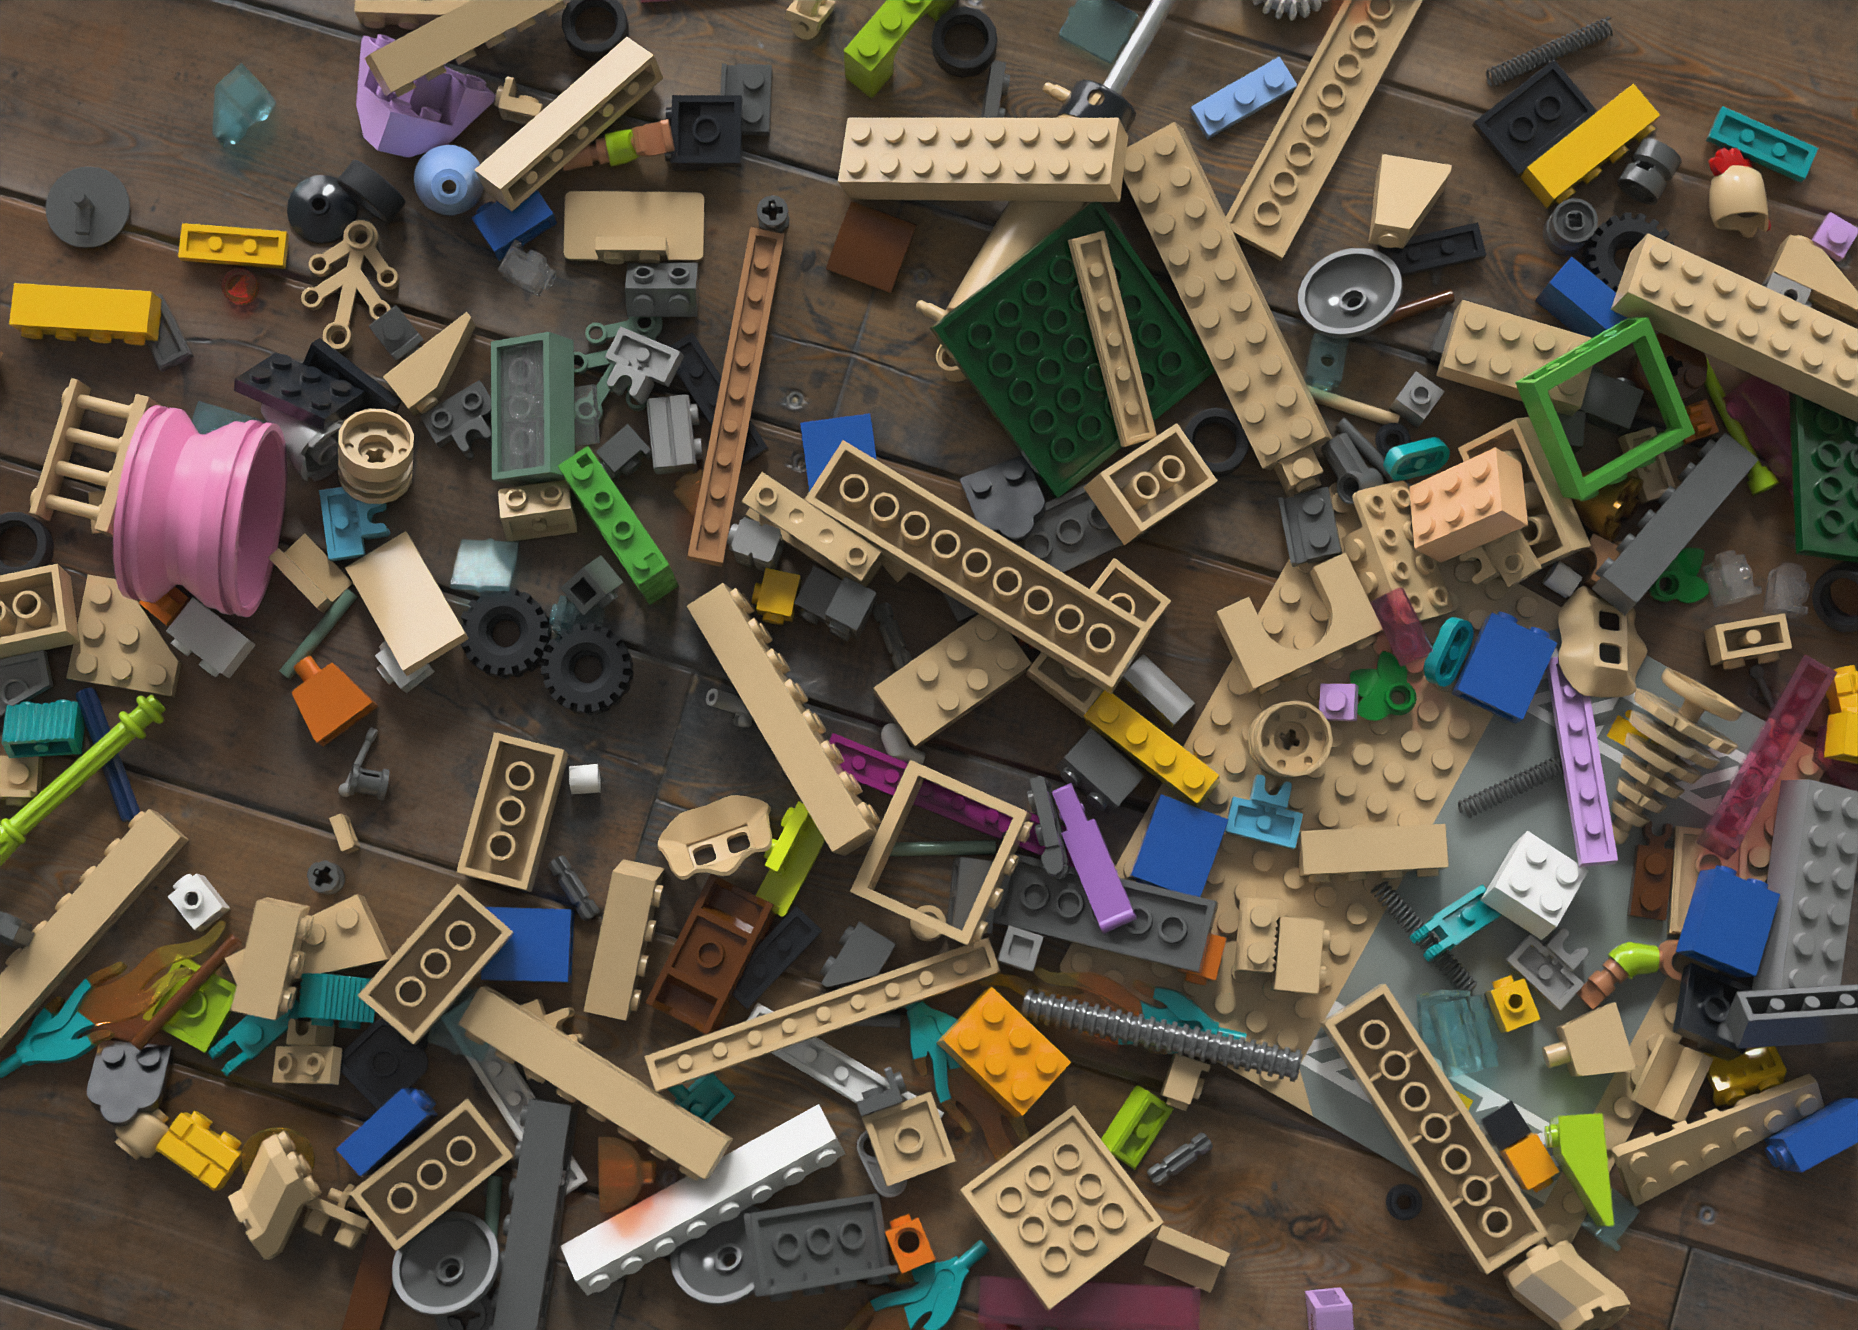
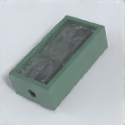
(532, 408)

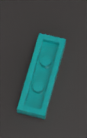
(1762, 144)

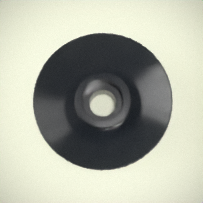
(321, 225)

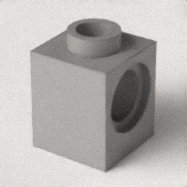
(1416, 399)
(1020, 949)

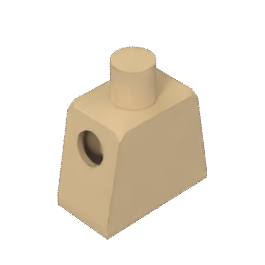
(1592, 1044)

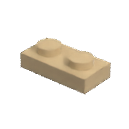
(1656, 475)

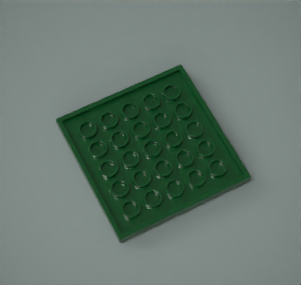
(1035, 358)

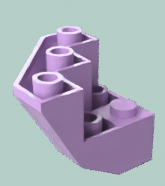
(424, 116)

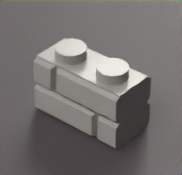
(673, 434)
(756, 544)

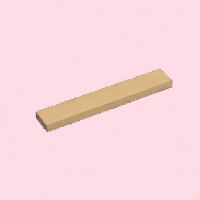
(1112, 338)

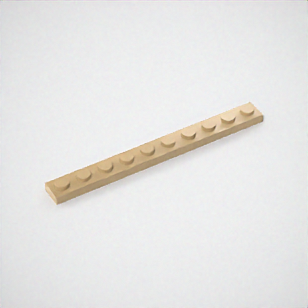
(821, 1015)

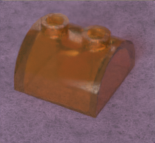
(622, 1172)

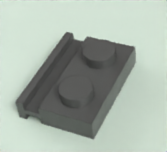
(755, 86)
(1310, 527)

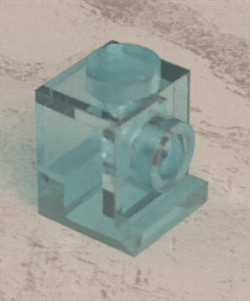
(1326, 347)

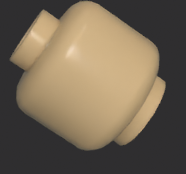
(142, 1134)

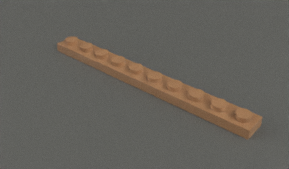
(735, 397)

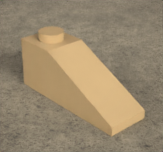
(1813, 268)
(428, 370)

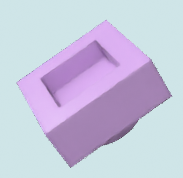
(1835, 236)
(1339, 701)

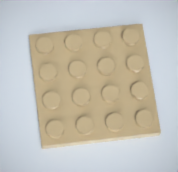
(1060, 1207)

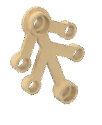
(350, 280)

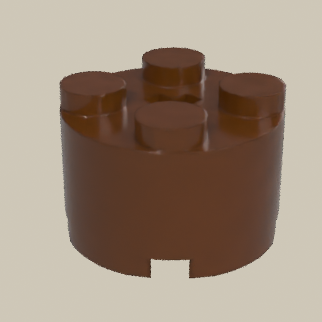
(1687, 367)

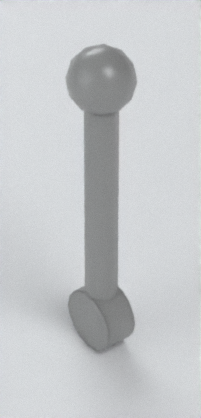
(369, 739)

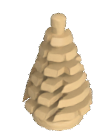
(1671, 741)

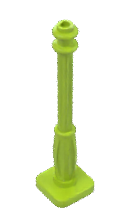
(131, 726)

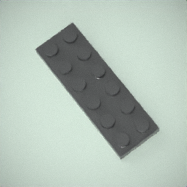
(1064, 538)
(1168, 927)

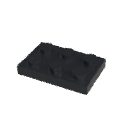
(1534, 118)
(299, 391)

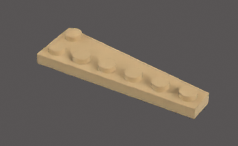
(1663, 1161)

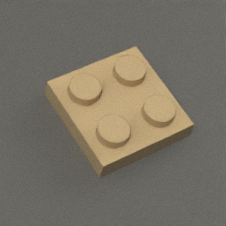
(908, 1139)

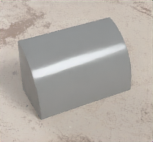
(1156, 691)

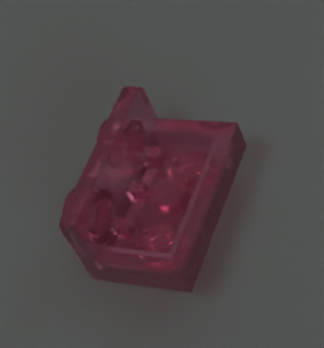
(1402, 627)

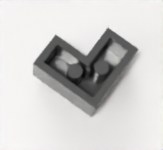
(837, 603)

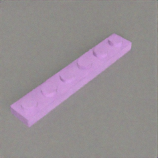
(1582, 771)

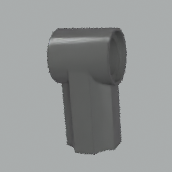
(1349, 467)

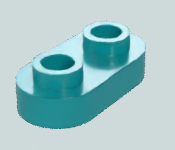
(1416, 458)
(1448, 651)

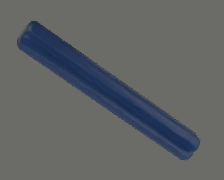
(113, 769)

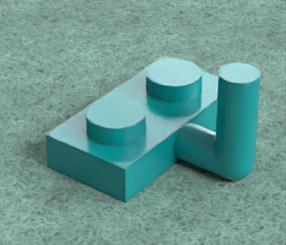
(704, 1097)

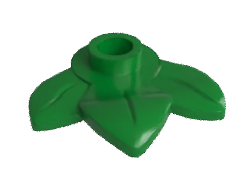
(1682, 578)
(1378, 686)

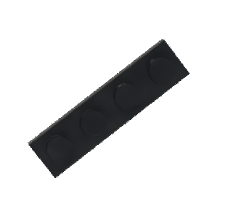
(703, 384)

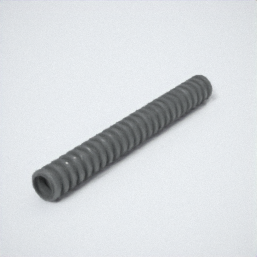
(1161, 1035)

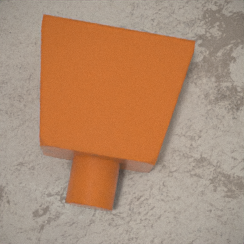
(329, 700)

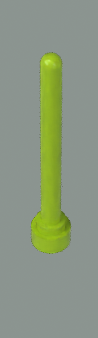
(1759, 476)

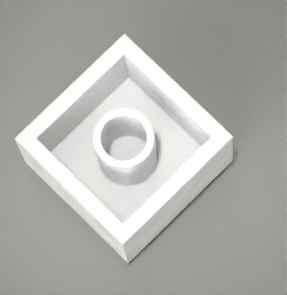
(1534, 885)

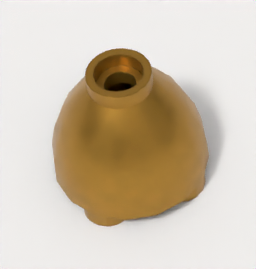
(1610, 507)

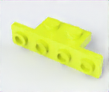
(790, 858)

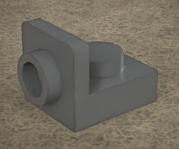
(396, 333)
(877, 1099)

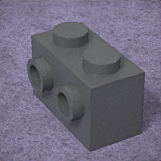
(662, 290)
(1099, 772)

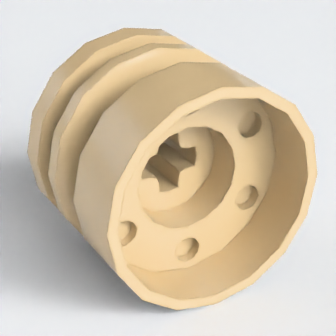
(375, 456)
(1308, 730)

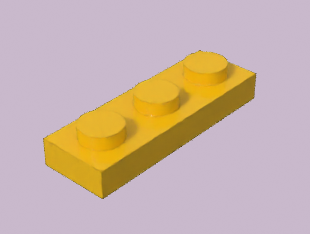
(233, 246)

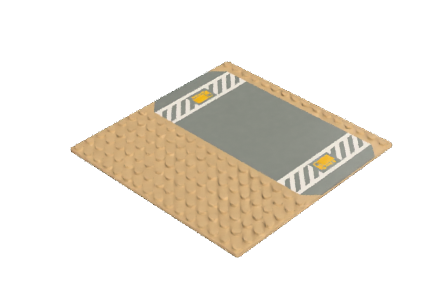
(1415, 774)

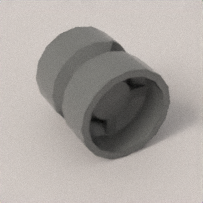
(1651, 169)
(1570, 226)

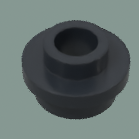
(1391, 428)
(1414, 1206)

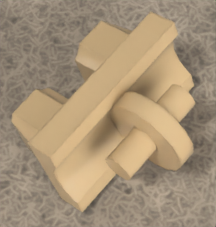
(808, 16)
(351, 1226)

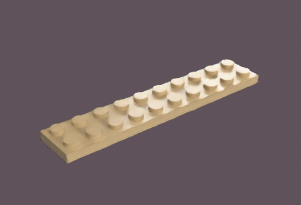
(1318, 122)

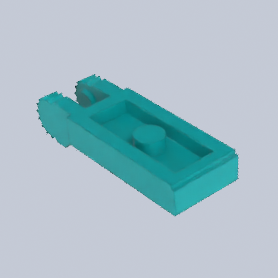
(1457, 923)
(253, 1036)

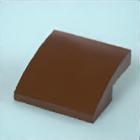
(871, 246)

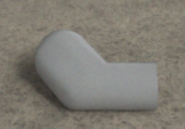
(730, 703)
(897, 745)

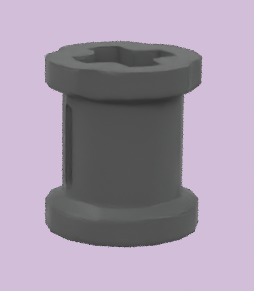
(763, 212)
(368, 782)
(336, 873)

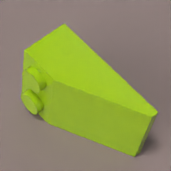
(1582, 1155)

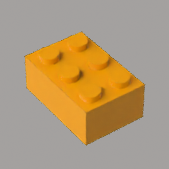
(1003, 1052)

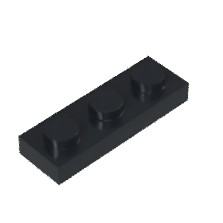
(1438, 250)
(336, 365)
(775, 955)

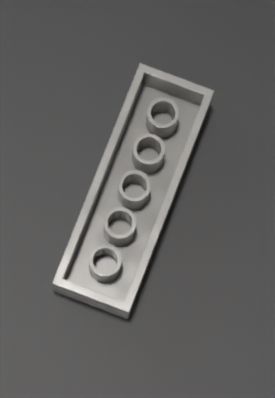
(1815, 875)

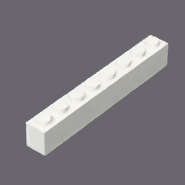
(694, 1206)

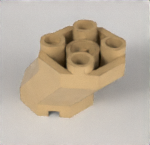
(274, 1195)
(1566, 1289)

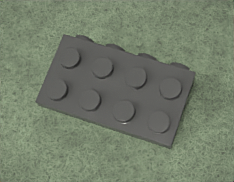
(818, 1247)

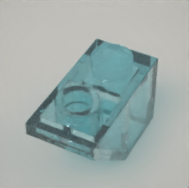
(239, 104)

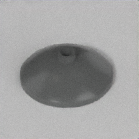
(1349, 280)
(444, 1246)
(702, 1264)

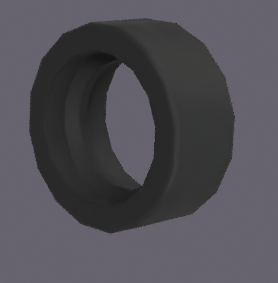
(969, 16)
(593, 52)
(371, 191)
(1229, 419)
(44, 546)
(1824, 604)

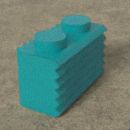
(43, 729)
(334, 998)

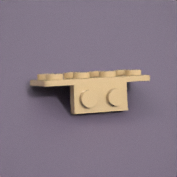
(634, 226)
(1386, 555)

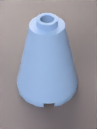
(444, 164)

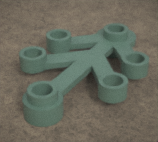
(598, 359)

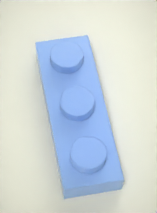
(1243, 98)

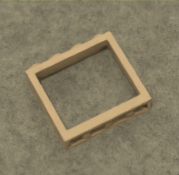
(890, 828)

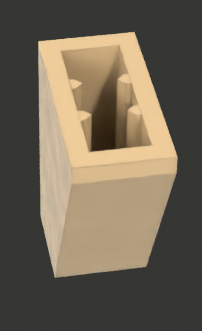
(1404, 197)

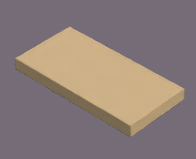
(406, 603)

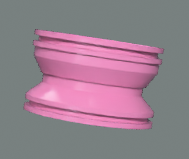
(200, 510)

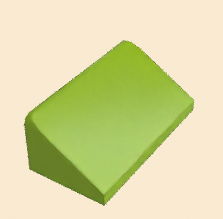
(1136, 1126)

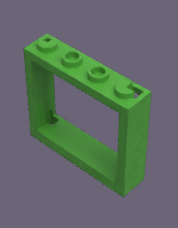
(1548, 427)
(618, 525)

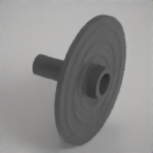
(87, 207)

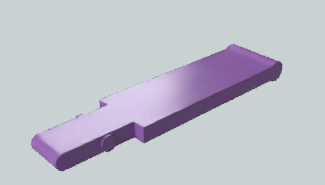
(1093, 862)

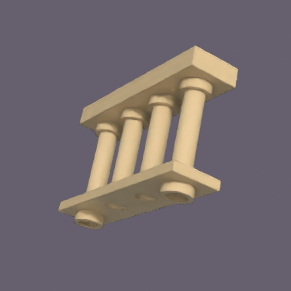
(67, 432)
(812, 531)

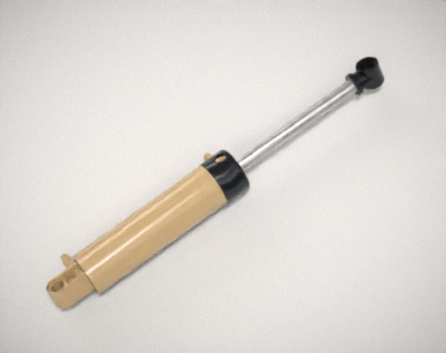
(1028, 222)

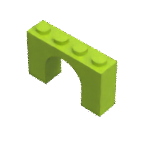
(873, 50)

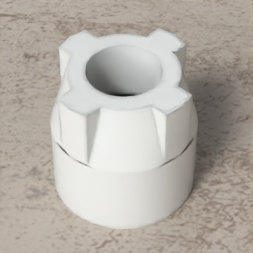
(1562, 579)
(584, 779)

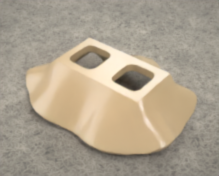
(1581, 652)
(714, 827)

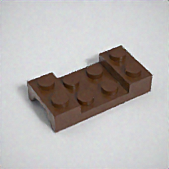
(711, 954)

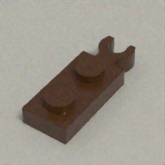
(1651, 876)

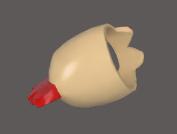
(1737, 190)

